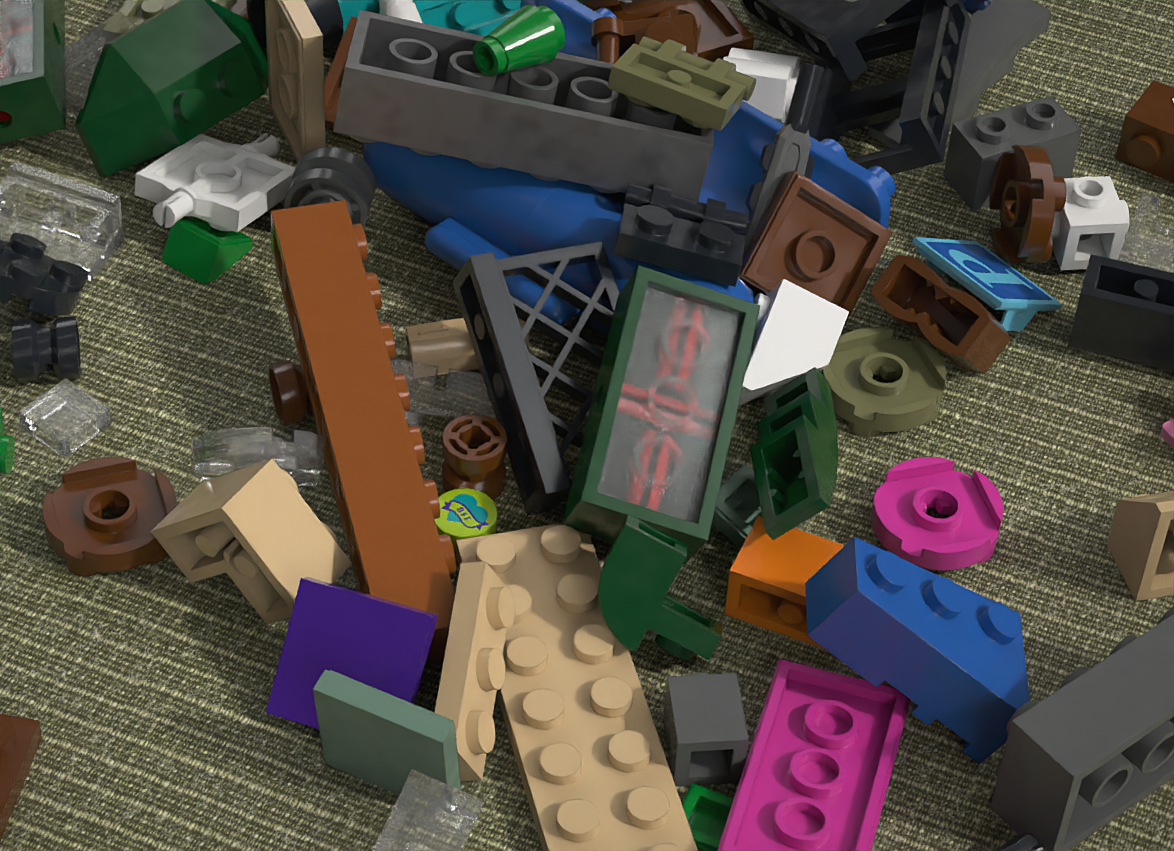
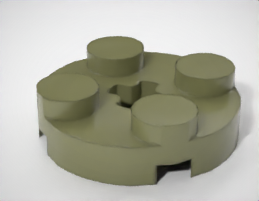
(879, 406)

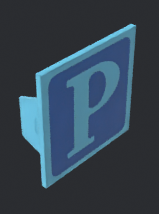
(987, 278)

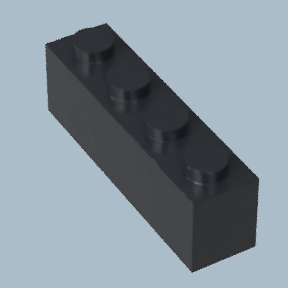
(1126, 313)

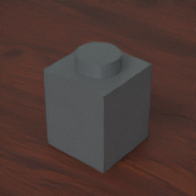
(705, 729)

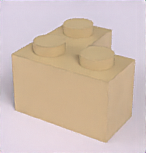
(256, 533)

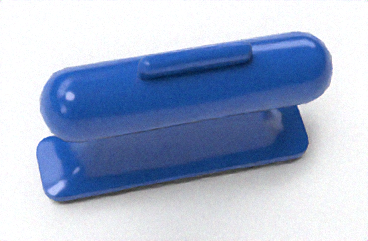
(519, 214)

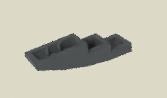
(988, 57)

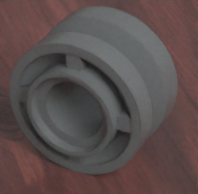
(332, 176)

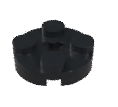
(32, 274)

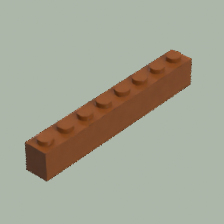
(361, 413)

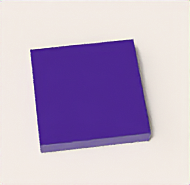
(353, 636)

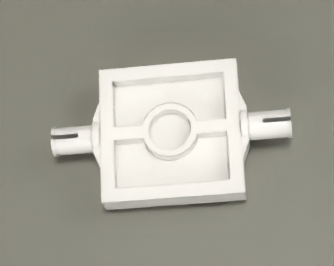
(215, 182)

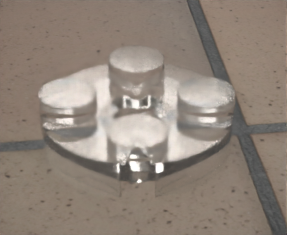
(238, 448)

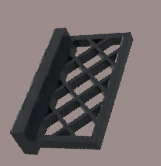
(512, 371)

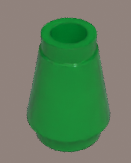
(522, 41)

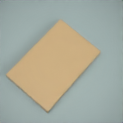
(296, 74)

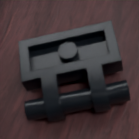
(681, 233)

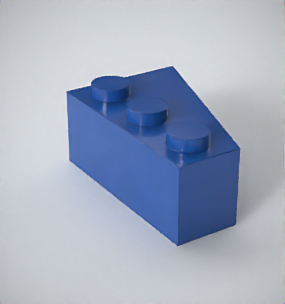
(925, 638)

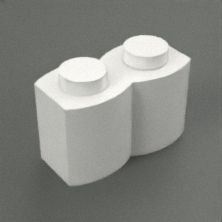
(774, 79)

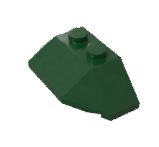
(169, 83)

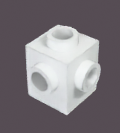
(1089, 223)

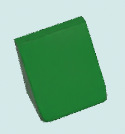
(202, 250)

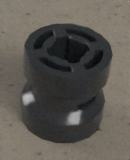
(46, 349)

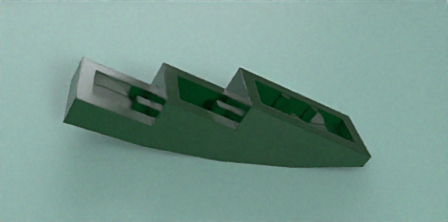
(796, 453)

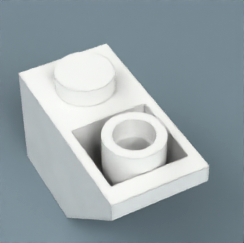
(790, 338)

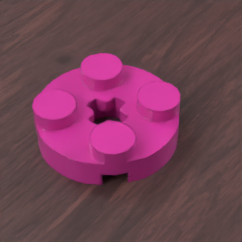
(932, 542)

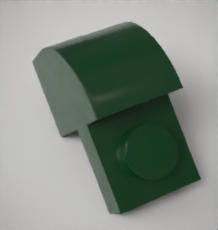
(635, 595)

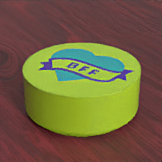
(466, 514)

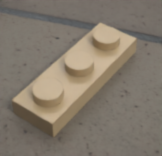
(475, 663)

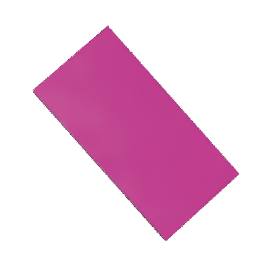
(817, 764)

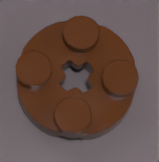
(1027, 203)
(103, 545)

